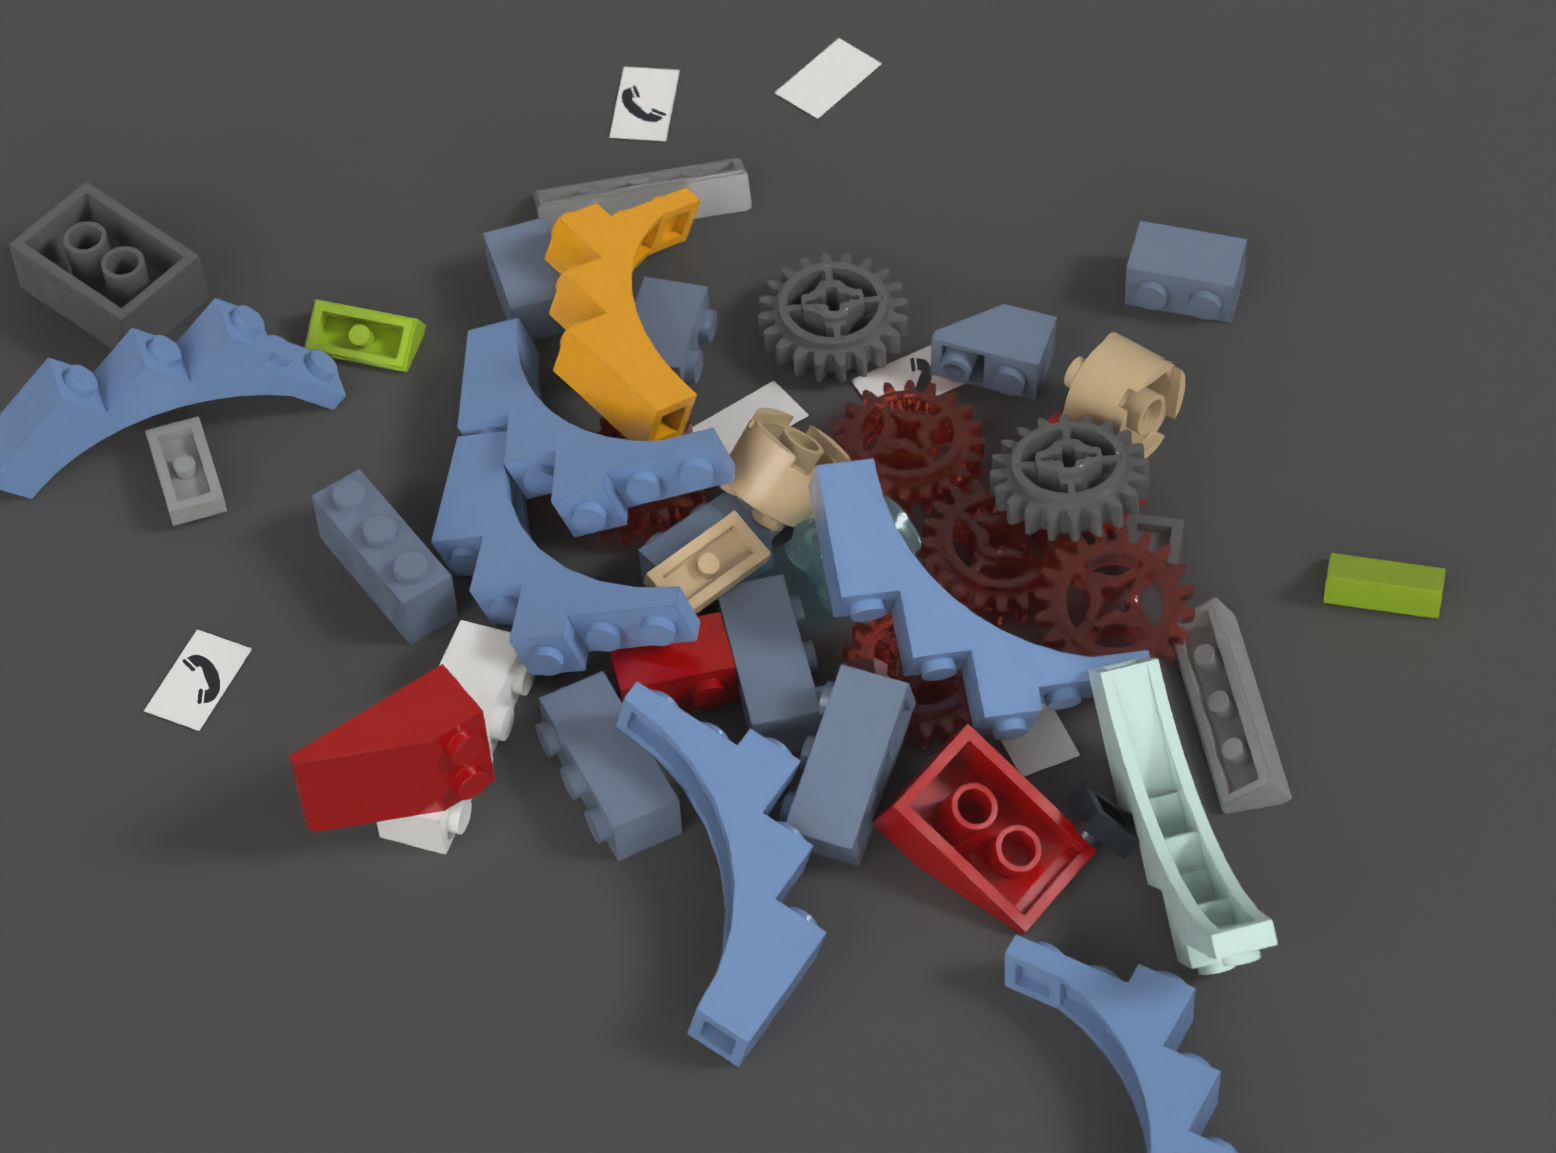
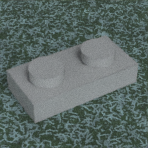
(186, 471)

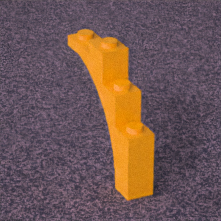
(604, 342)

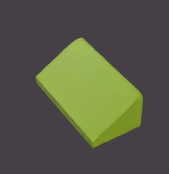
(364, 335)
(1384, 585)

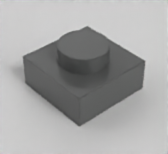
(1163, 532)

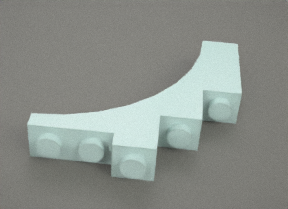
(1205, 905)

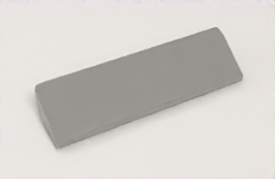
(718, 185)
(1230, 712)

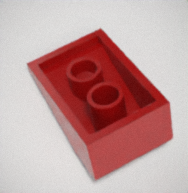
(396, 758)
(985, 831)

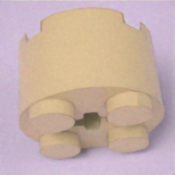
(1125, 386)
(777, 466)

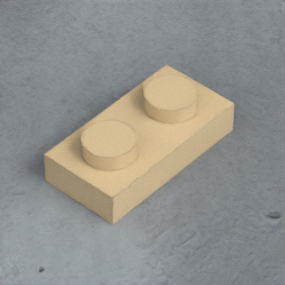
(712, 562)

